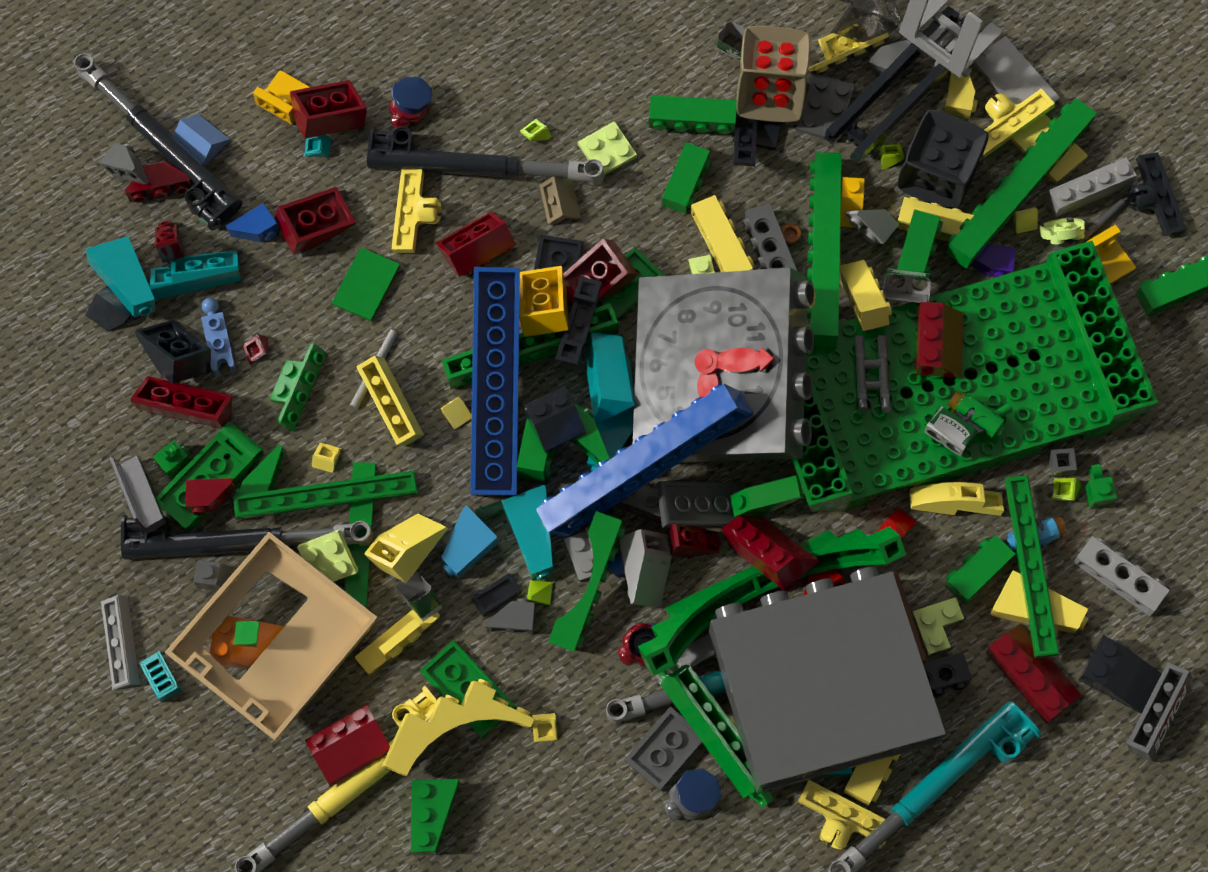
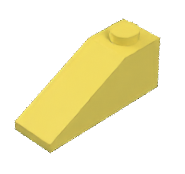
(960, 97)

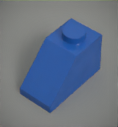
(254, 225)

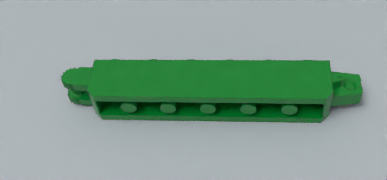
(711, 727)

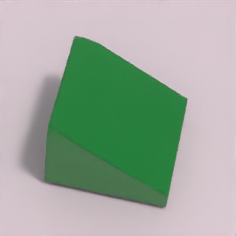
(247, 633)

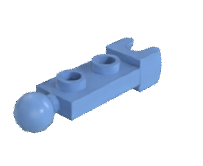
(217, 336)

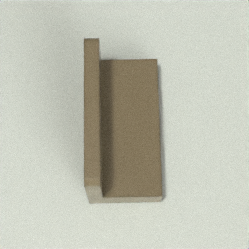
(559, 200)

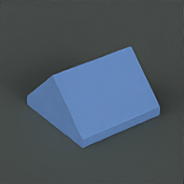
(200, 137)

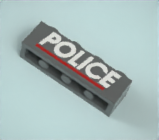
(1159, 712)

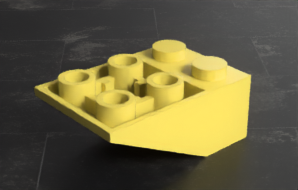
(405, 546)

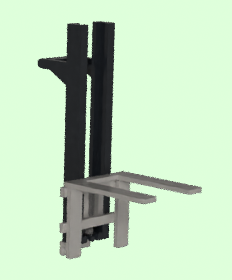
(949, 40)

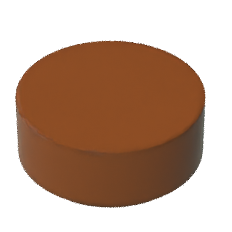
(791, 234)

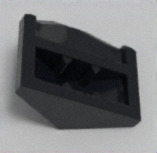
(107, 310)

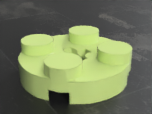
(1060, 230)

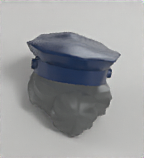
(693, 795)

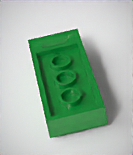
(210, 464)

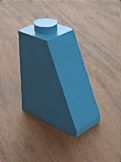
(467, 544)

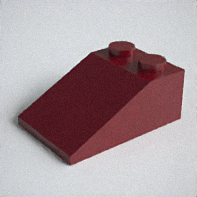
(313, 219)
(601, 263)

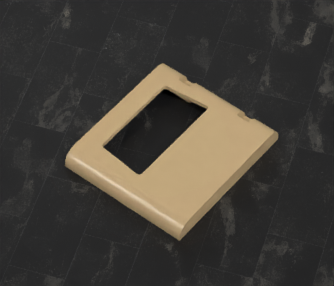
(299, 656)

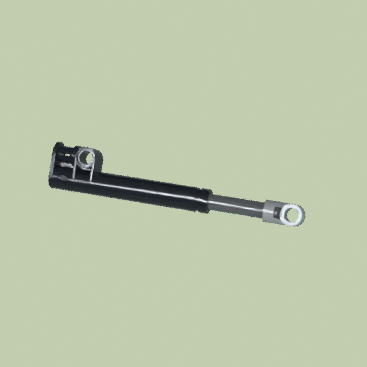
(390, 154)
(216, 200)
(160, 543)

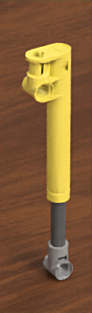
(337, 796)

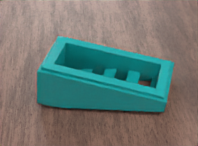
(170, 690)

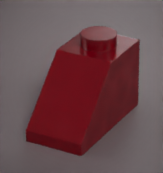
(207, 494)

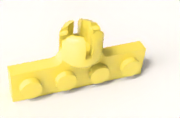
(1013, 118)
(412, 211)
(841, 815)

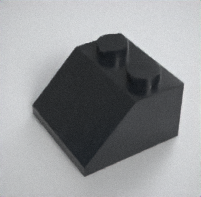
(554, 419)

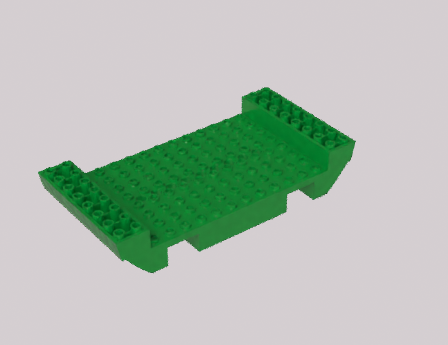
(1079, 387)

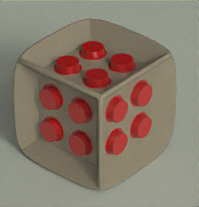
(773, 74)

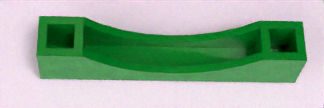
(603, 535)

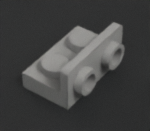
(581, 554)

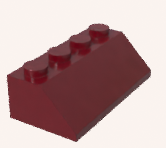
(183, 402)
(768, 549)
(1035, 678)

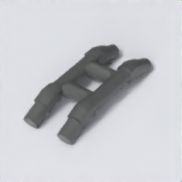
(881, 364)

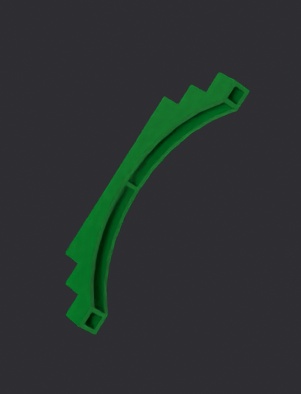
(696, 611)

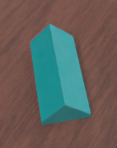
(195, 274)
(608, 376)

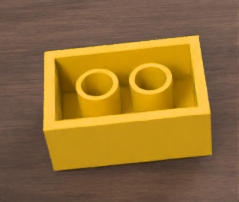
(543, 301)

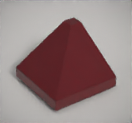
(258, 346)

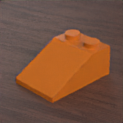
(240, 656)

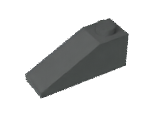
(124, 164)

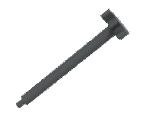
(1097, 225)

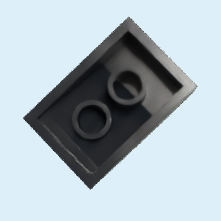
(175, 351)
(1120, 674)

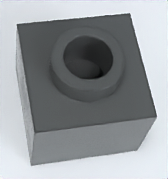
(1066, 456)

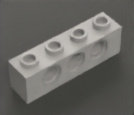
(1126, 588)

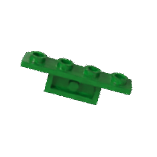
(296, 384)

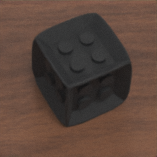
(942, 159)

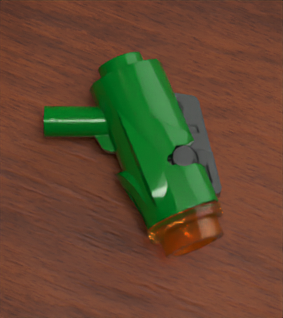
(976, 414)

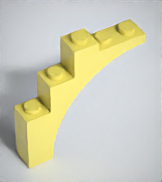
(447, 714)

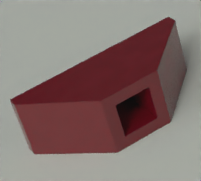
(160, 178)
(168, 241)
(692, 541)

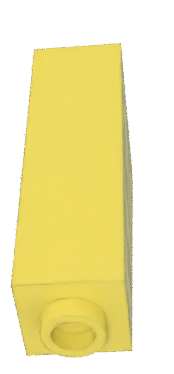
(1011, 605)

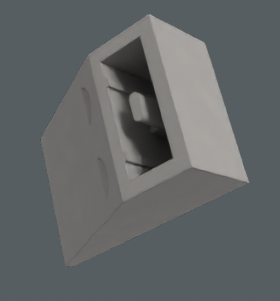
(646, 566)

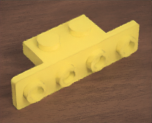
(838, 47)
(393, 640)

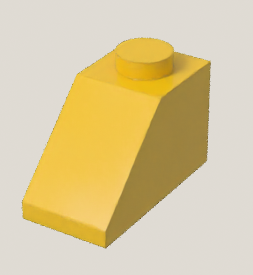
(851, 198)

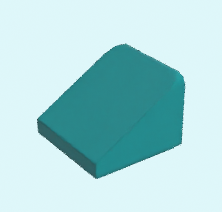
(318, 146)

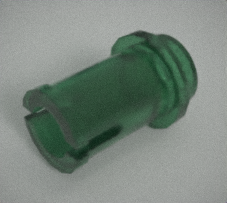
(489, 511)

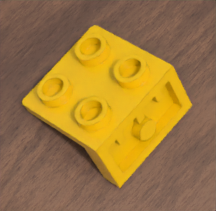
(277, 97)
(1113, 257)

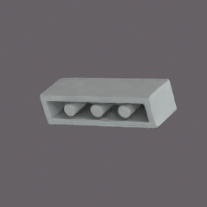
(1090, 187)

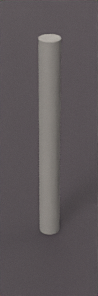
(361, 392)

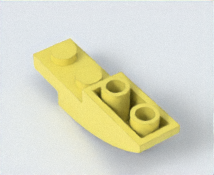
(955, 496)

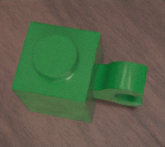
(172, 458)
(1099, 490)

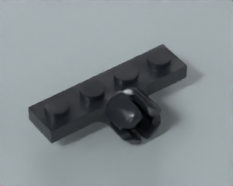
(1156, 195)

